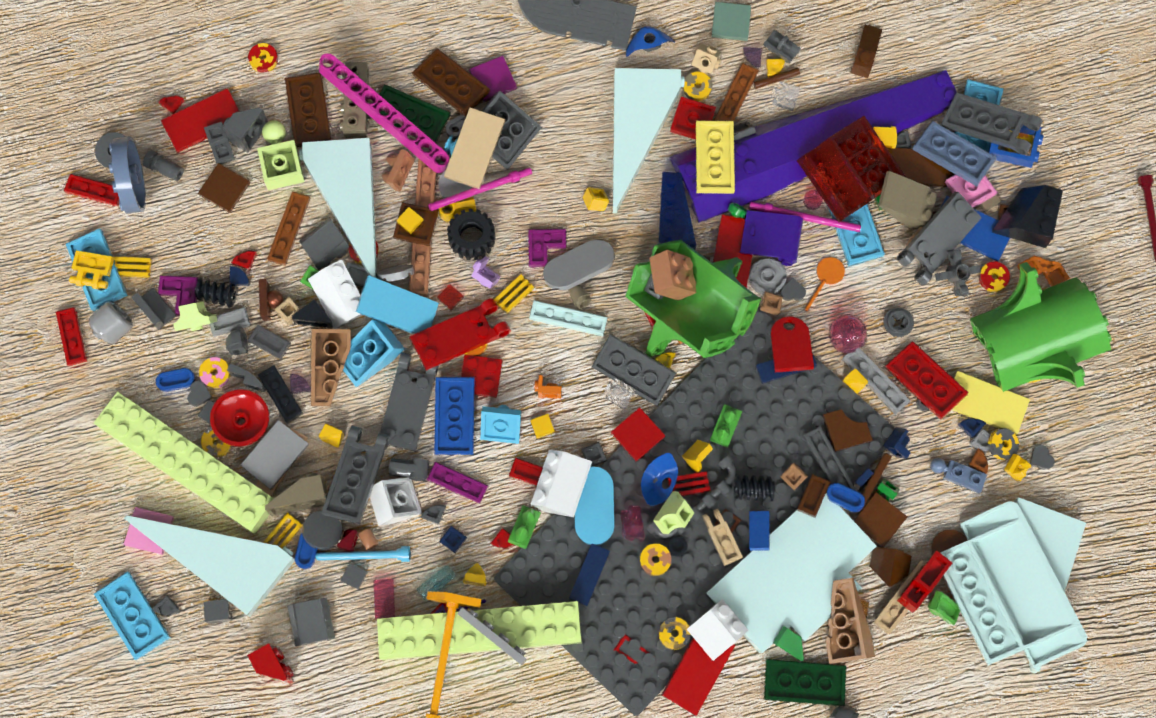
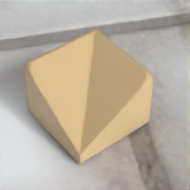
(286, 310)

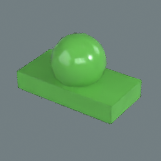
(944, 607)

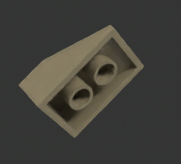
(907, 200)
(302, 495)

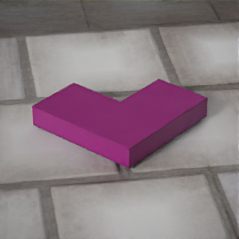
(542, 239)
(178, 286)

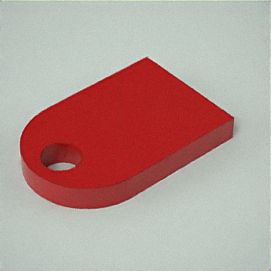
(791, 347)

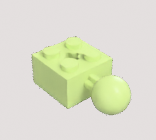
(279, 153)

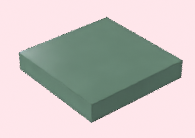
(731, 21)

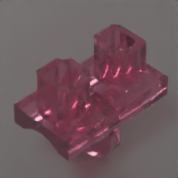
(632, 523)

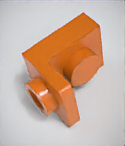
(549, 391)

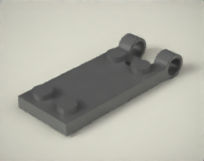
(990, 122)
(940, 236)
(408, 405)
(354, 477)

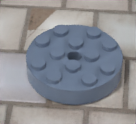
(127, 175)

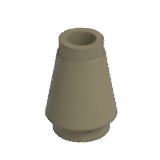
(579, 297)

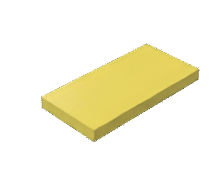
(715, 157)
(991, 403)

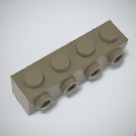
(354, 118)

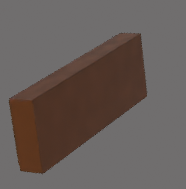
(879, 469)

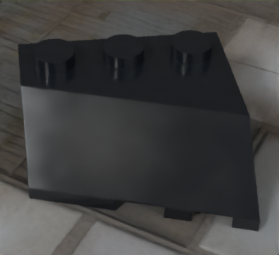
(1031, 215)

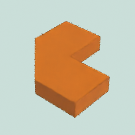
(1051, 270)

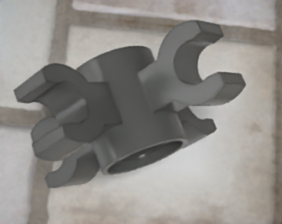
(951, 273)

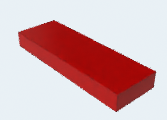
(91, 190)
(71, 336)

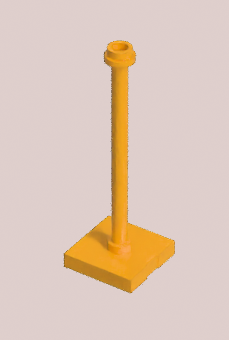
(453, 602)

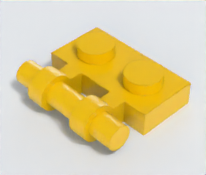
(91, 263)

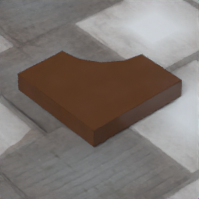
(845, 432)

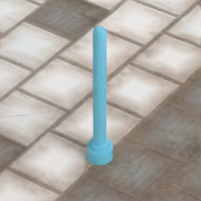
(402, 554)

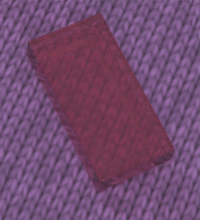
(384, 598)

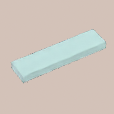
(568, 318)

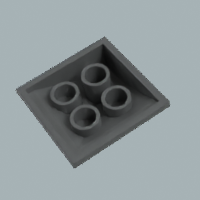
(516, 132)

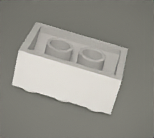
(336, 293)
(561, 483)

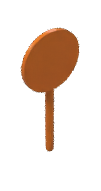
(830, 272)

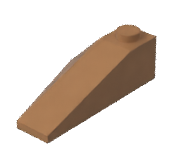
(327, 360)
(848, 628)

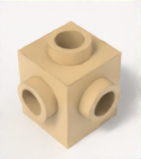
(707, 59)

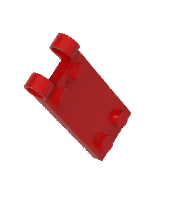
(458, 335)

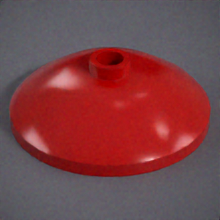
(236, 406)

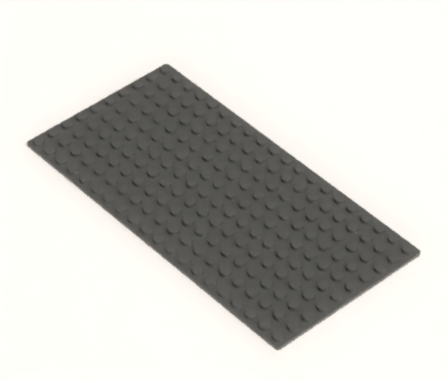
(763, 445)

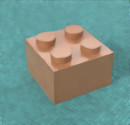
(672, 275)

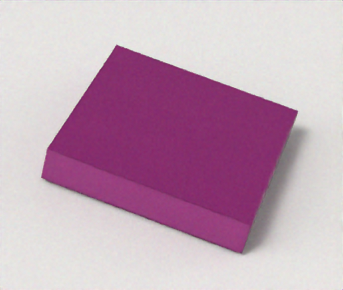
(495, 76)

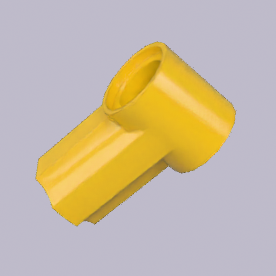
(457, 207)

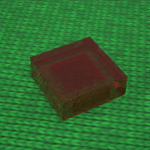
(450, 297)

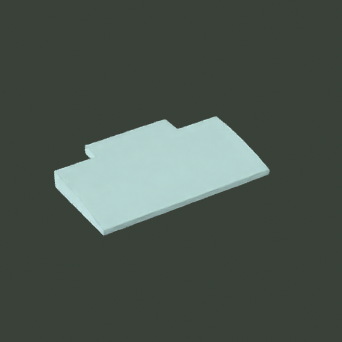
(795, 577)

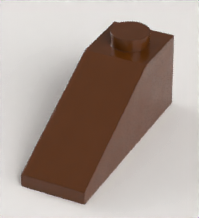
(866, 51)

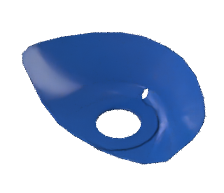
(638, 41)
(660, 468)

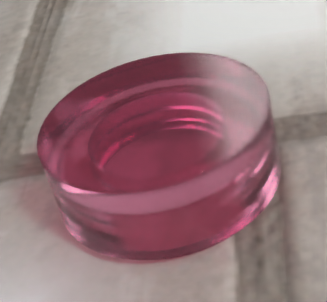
(812, 200)

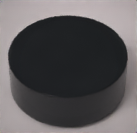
(677, 546)

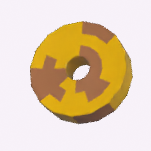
(649, 566)

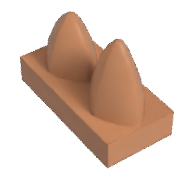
(401, 166)

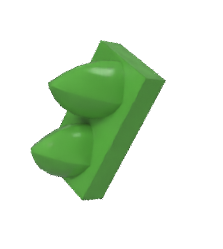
(726, 425)
(524, 527)

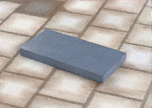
(954, 153)

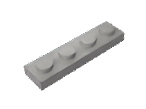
(877, 381)
(486, 629)

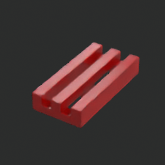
(705, 481)

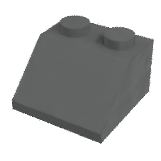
(245, 128)

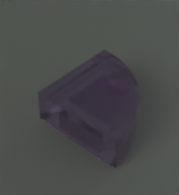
(753, 55)
(299, 384)

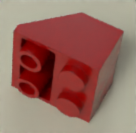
(268, 663)

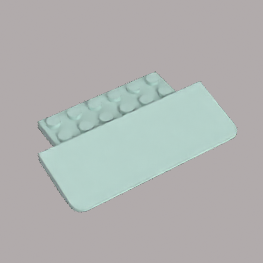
(1010, 590)

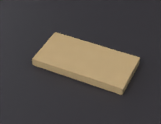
(474, 148)

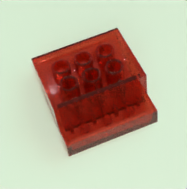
(849, 168)

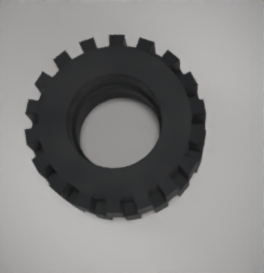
(471, 220)

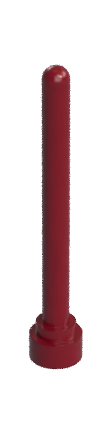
(1145, 183)

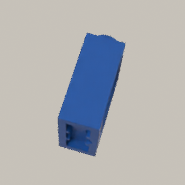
(1019, 159)

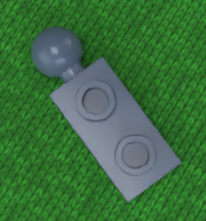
(959, 474)

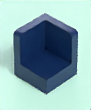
(897, 442)

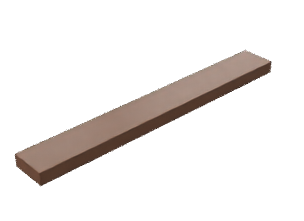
(420, 253)

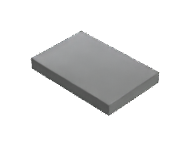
(274, 454)

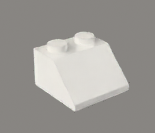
(394, 501)
(717, 629)

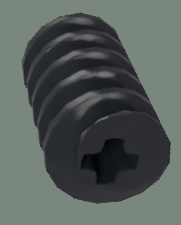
(216, 293)
(754, 487)

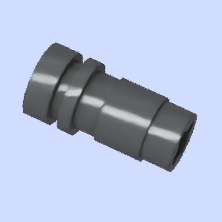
(158, 163)

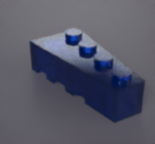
(674, 211)

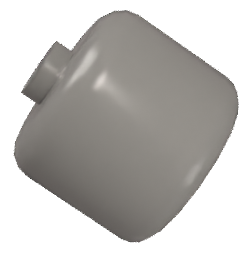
(110, 323)

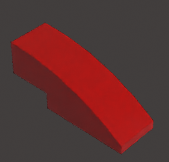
(924, 581)

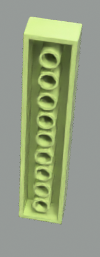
(185, 462)
(522, 625)

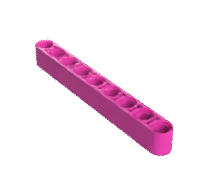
(386, 121)

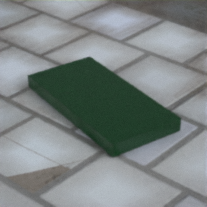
(423, 115)
(805, 682)

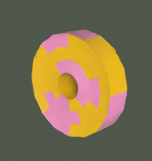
(208, 367)

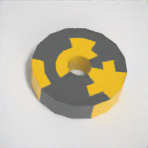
(995, 444)

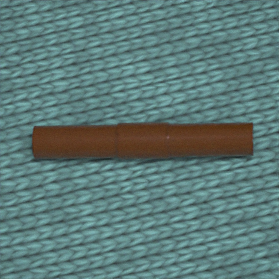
(776, 78)

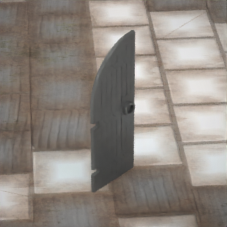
(586, 19)

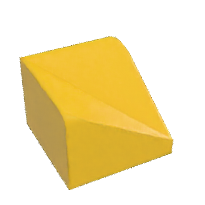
(595, 199)
(855, 381)
(331, 435)

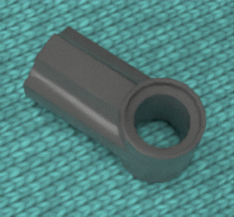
(414, 469)

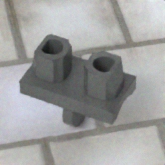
(782, 46)

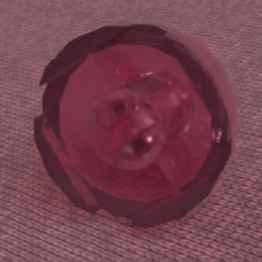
(847, 333)

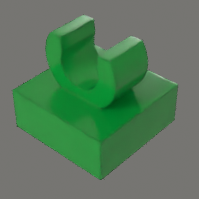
(887, 488)

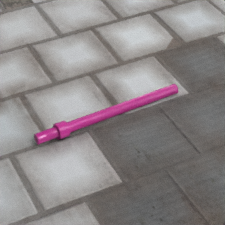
(512, 177)
(806, 217)

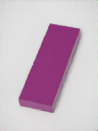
(457, 482)

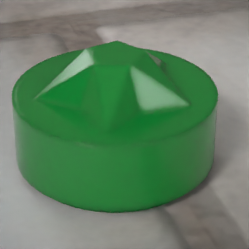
(737, 210)

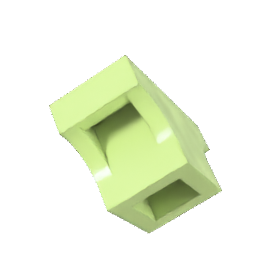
(194, 316)
(673, 513)

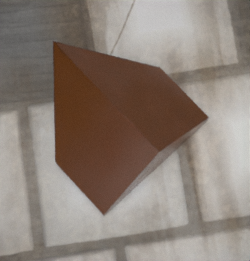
(890, 564)

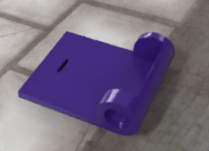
(774, 236)

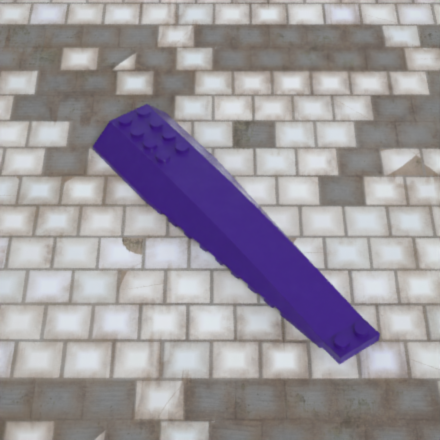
(770, 156)

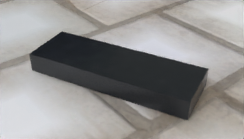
(280, 394)

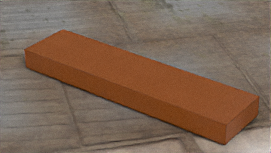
(737, 93)
(288, 228)

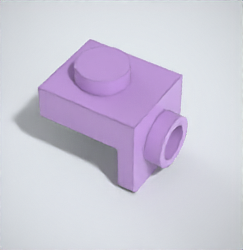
(483, 274)

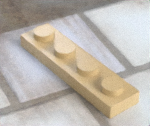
(894, 611)

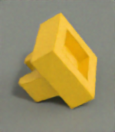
(1017, 467)

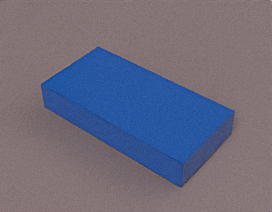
(759, 530)

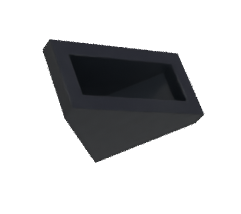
(312, 315)

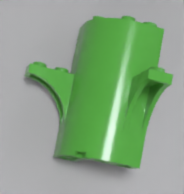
(704, 320)
(1042, 332)

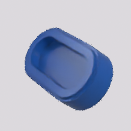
(175, 379)
(845, 497)
(305, 554)

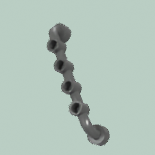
(709, 500)

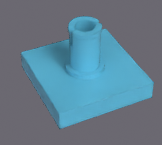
(500, 424)

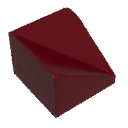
(348, 540)

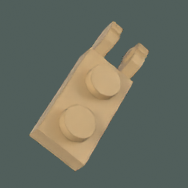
(723, 539)

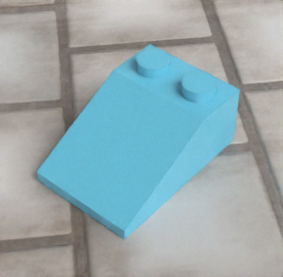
(371, 351)

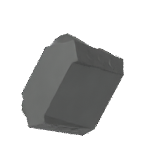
(324, 244)
(311, 621)

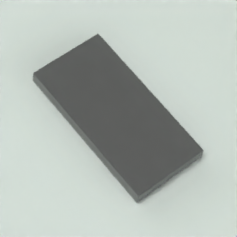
(634, 368)

